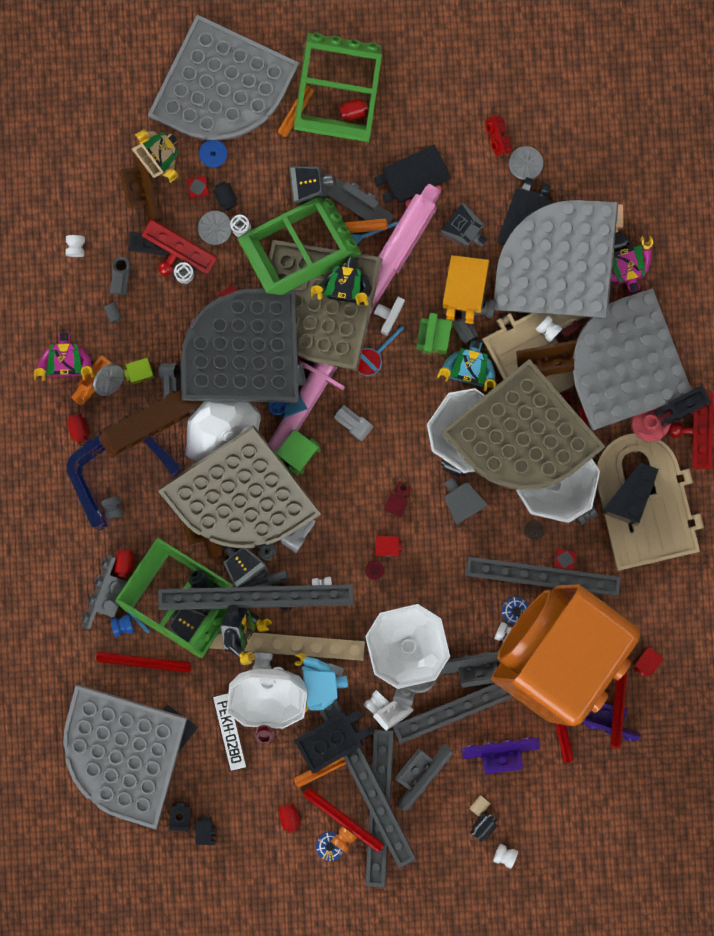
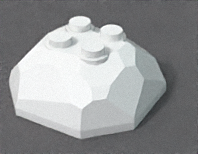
(449, 410)
(217, 424)
(565, 499)
(407, 646)
(267, 698)

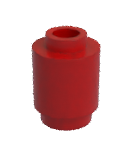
(353, 110)
(78, 428)
(124, 563)
(289, 818)

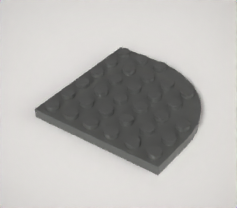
(242, 350)

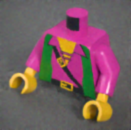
(632, 264)
(64, 360)

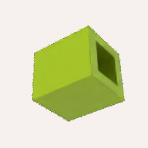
(139, 371)

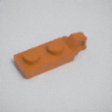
(85, 386)

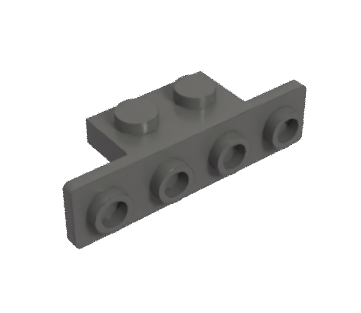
(358, 201)
(105, 593)
(473, 669)
(419, 773)

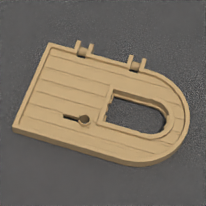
(504, 344)
(664, 524)

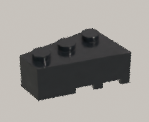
(633, 495)

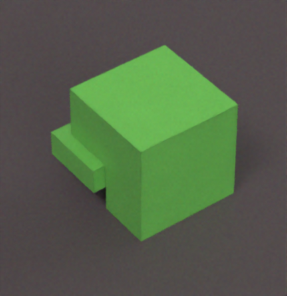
(434, 335)
(297, 451)

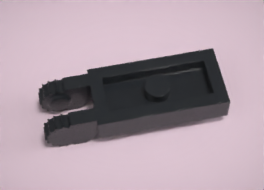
(684, 405)

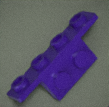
(603, 720)
(501, 756)

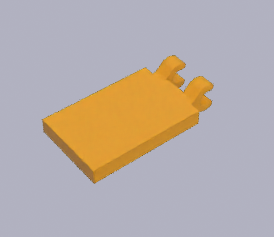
(465, 286)

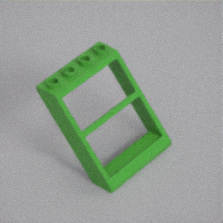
(328, 126)
(262, 264)
(142, 578)

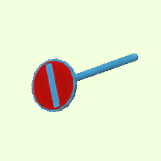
(371, 360)

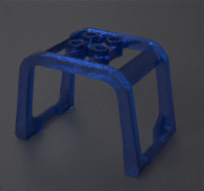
(88, 452)

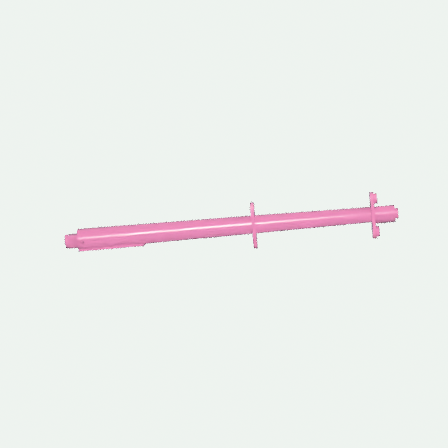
(394, 256)

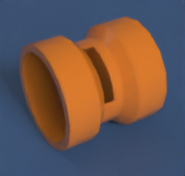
(344, 839)

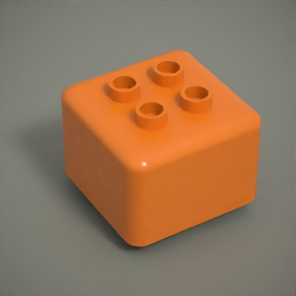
(565, 654)

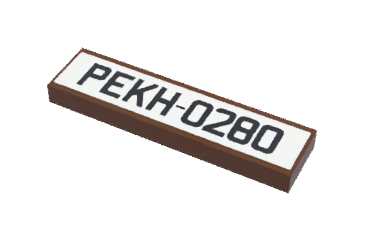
(229, 734)

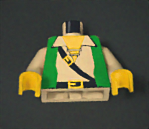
(157, 153)

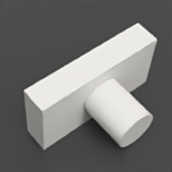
(389, 314)
(392, 714)

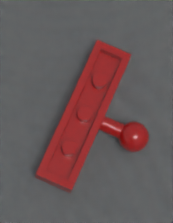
(178, 247)
(701, 436)

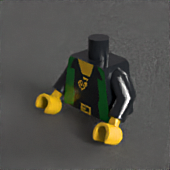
(345, 284)
(238, 629)

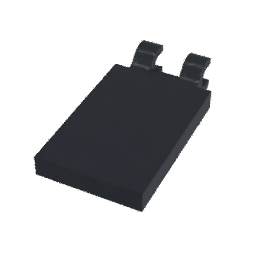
(413, 175)
(522, 205)
(332, 740)

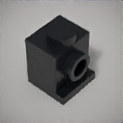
(180, 825)
(205, 831)

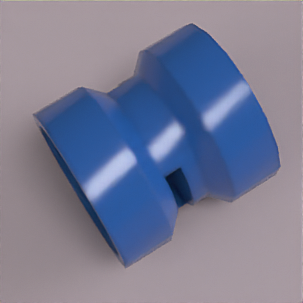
(277, 408)
(121, 626)

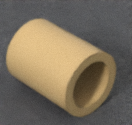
(479, 806)

